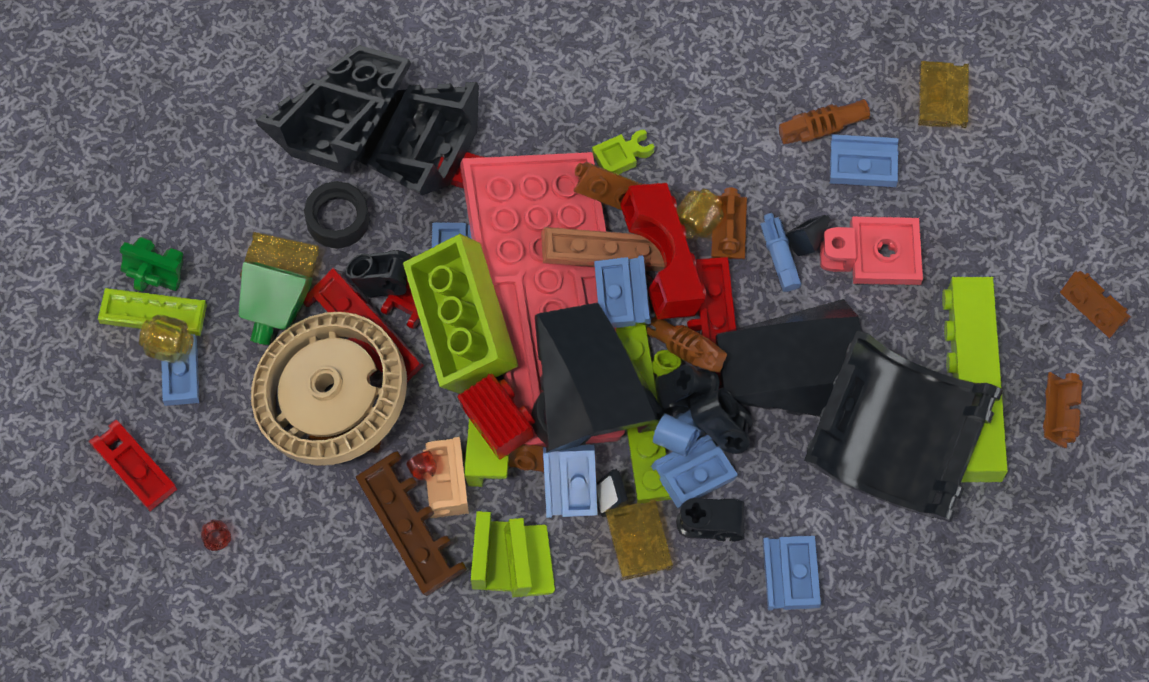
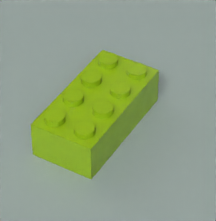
(460, 313)

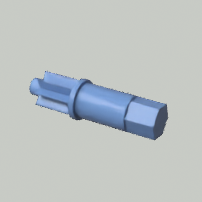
(780, 252)

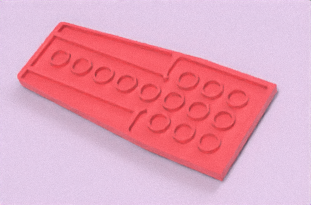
(507, 210)

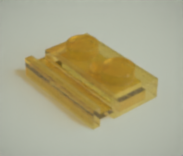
(943, 94)
(283, 254)
(638, 540)

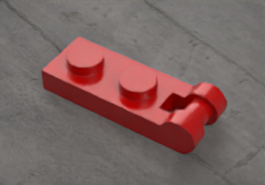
(133, 466)

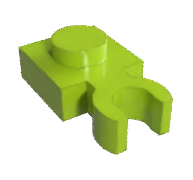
(619, 155)

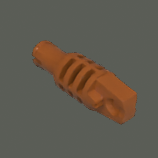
(822, 122)
(688, 345)

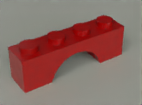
(653, 215)

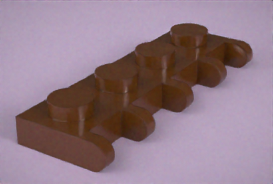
(407, 525)

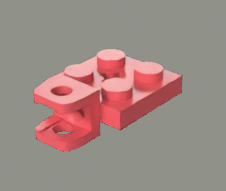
(858, 248)

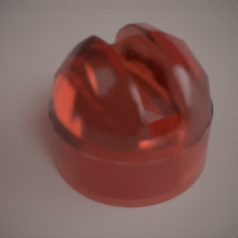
(421, 464)
(220, 541)

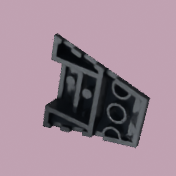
(339, 111)
(419, 131)
(788, 358)
(589, 379)

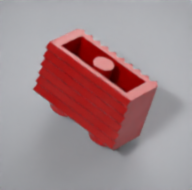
(496, 415)

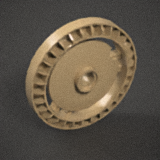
(309, 360)

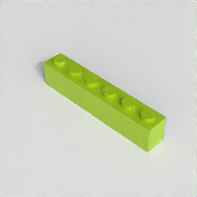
(976, 360)

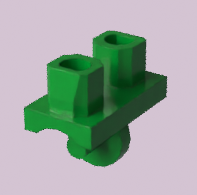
(150, 268)

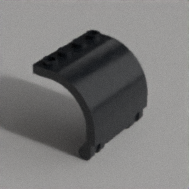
(900, 429)

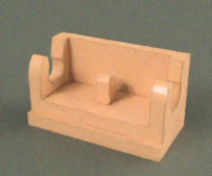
(447, 487)

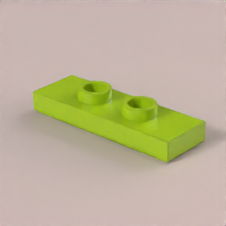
(134, 308)

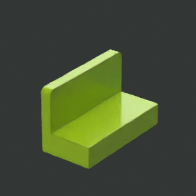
(481, 460)
(489, 559)
(528, 559)

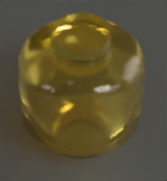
(700, 213)
(165, 338)

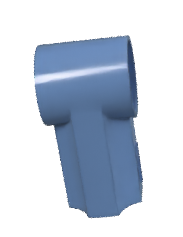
(677, 433)

